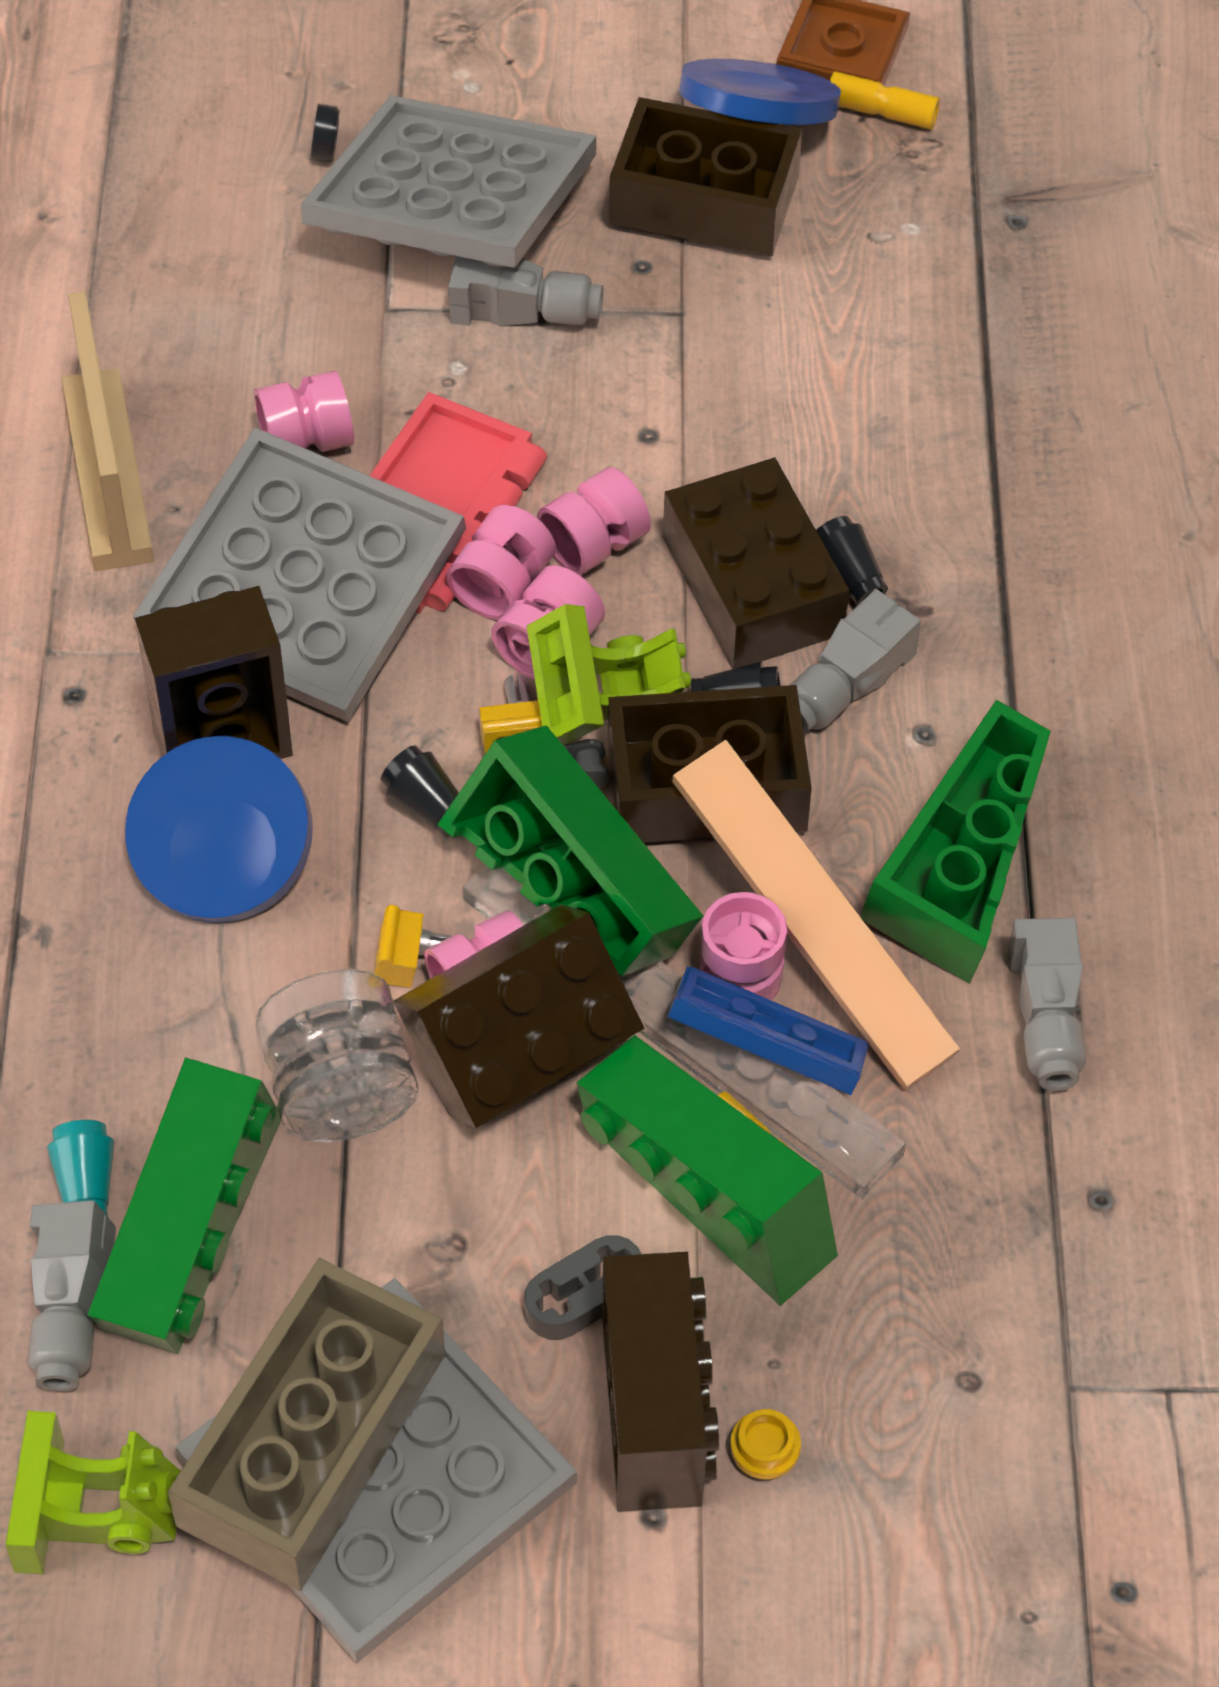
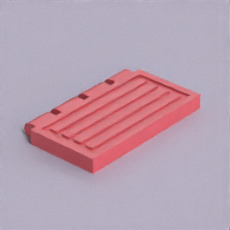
(462, 465)

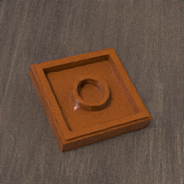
(844, 38)

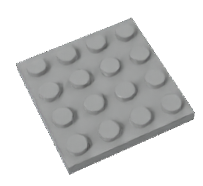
(450, 181)
(332, 555)
(436, 1506)

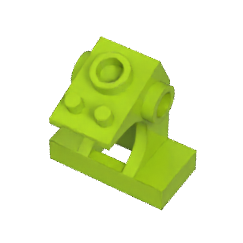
(568, 666)
(53, 1488)

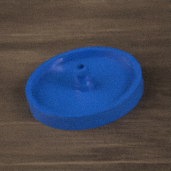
(759, 91)
(218, 829)

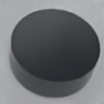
(325, 132)

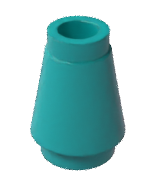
(82, 1161)

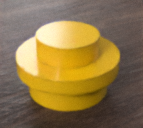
(765, 1444)

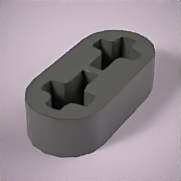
(577, 1278)

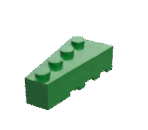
(569, 846)
(955, 857)
(713, 1166)
(185, 1206)

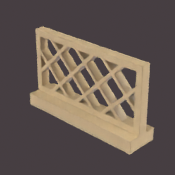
(104, 454)

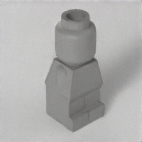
(520, 294)
(857, 659)
(1050, 973)
(65, 1276)

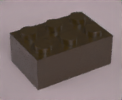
(705, 176)
(754, 563)
(215, 672)
(667, 731)
(519, 1015)
(658, 1381)

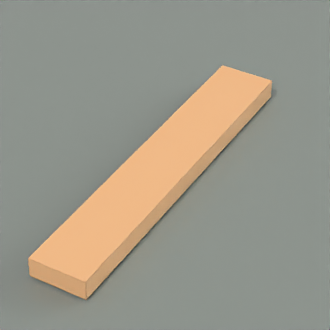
(816, 915)

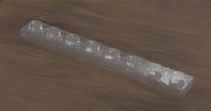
(791, 1105)

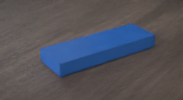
(769, 1030)

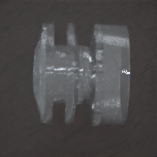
(336, 1055)

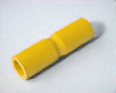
(891, 102)

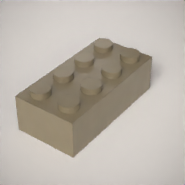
(308, 1423)

